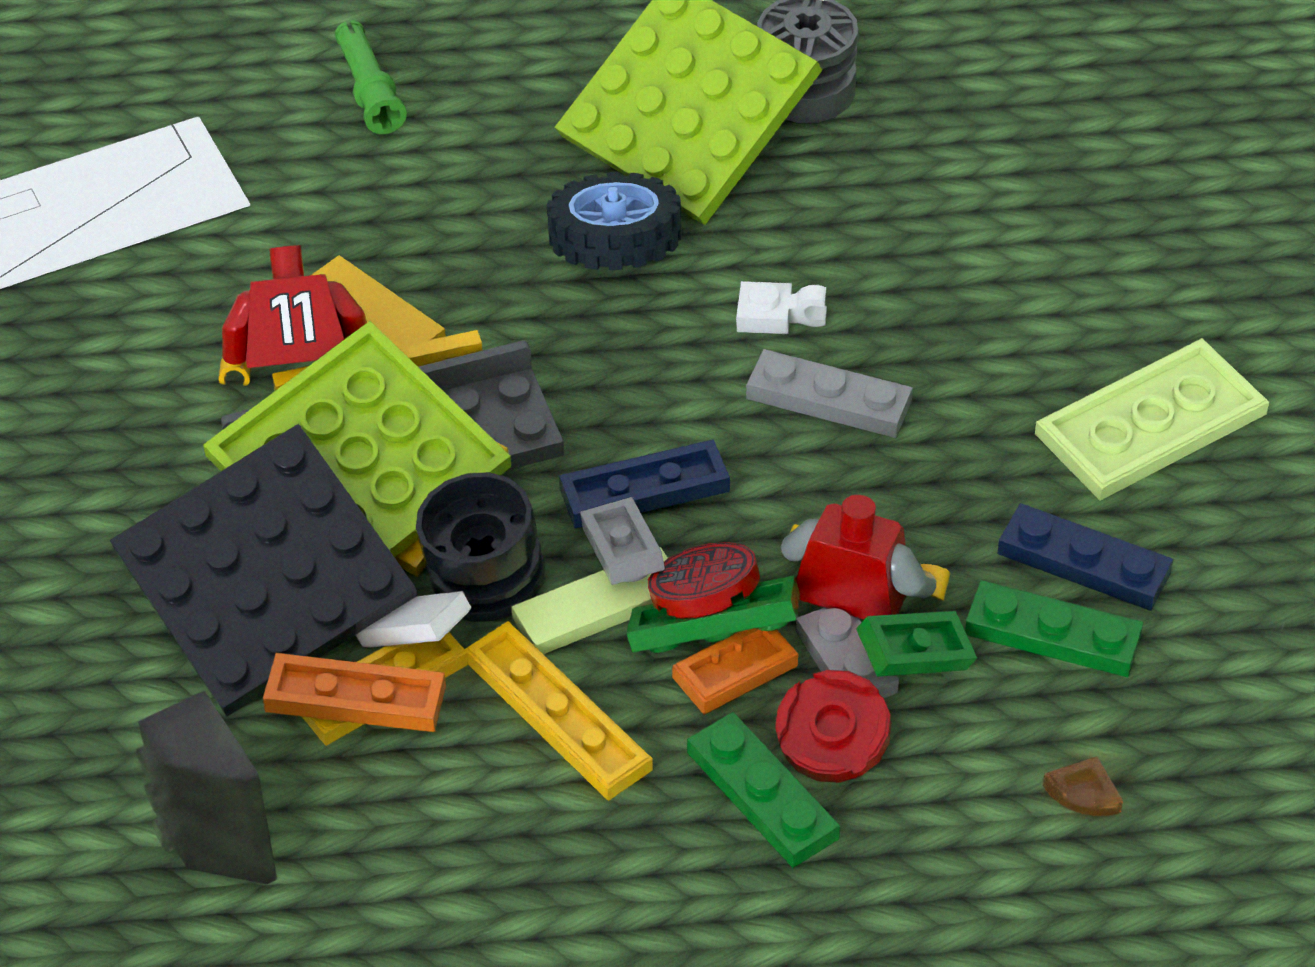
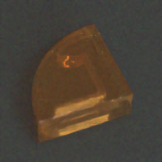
(1084, 788)

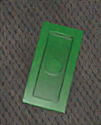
(916, 643)

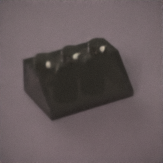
(205, 792)

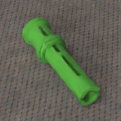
(372, 87)

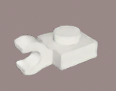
(772, 306)

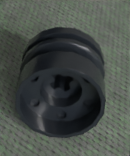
(482, 542)

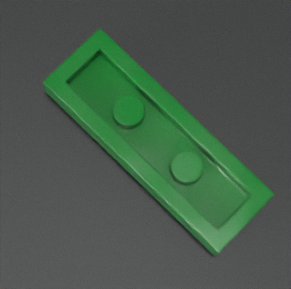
(766, 608)
(1054, 628)
(763, 789)

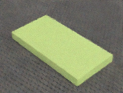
(1151, 418)

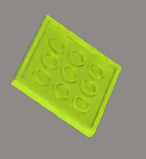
(689, 100)
(377, 428)

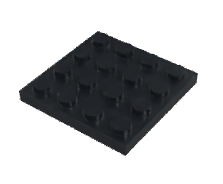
(263, 567)

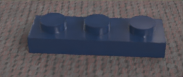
(650, 480)
(1085, 556)

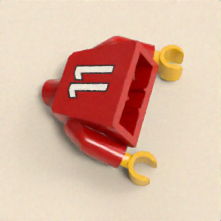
(286, 318)

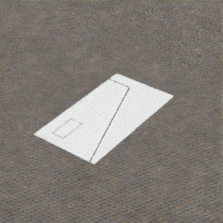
(112, 199)

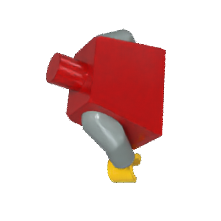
(859, 561)

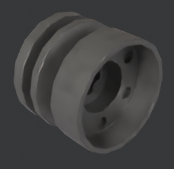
(828, 35)

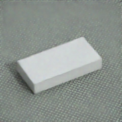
(417, 621)

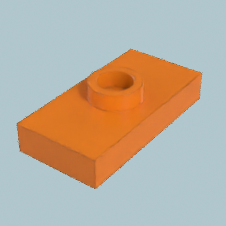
(734, 667)

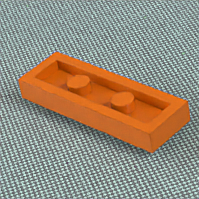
(354, 692)

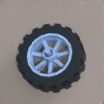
(614, 221)

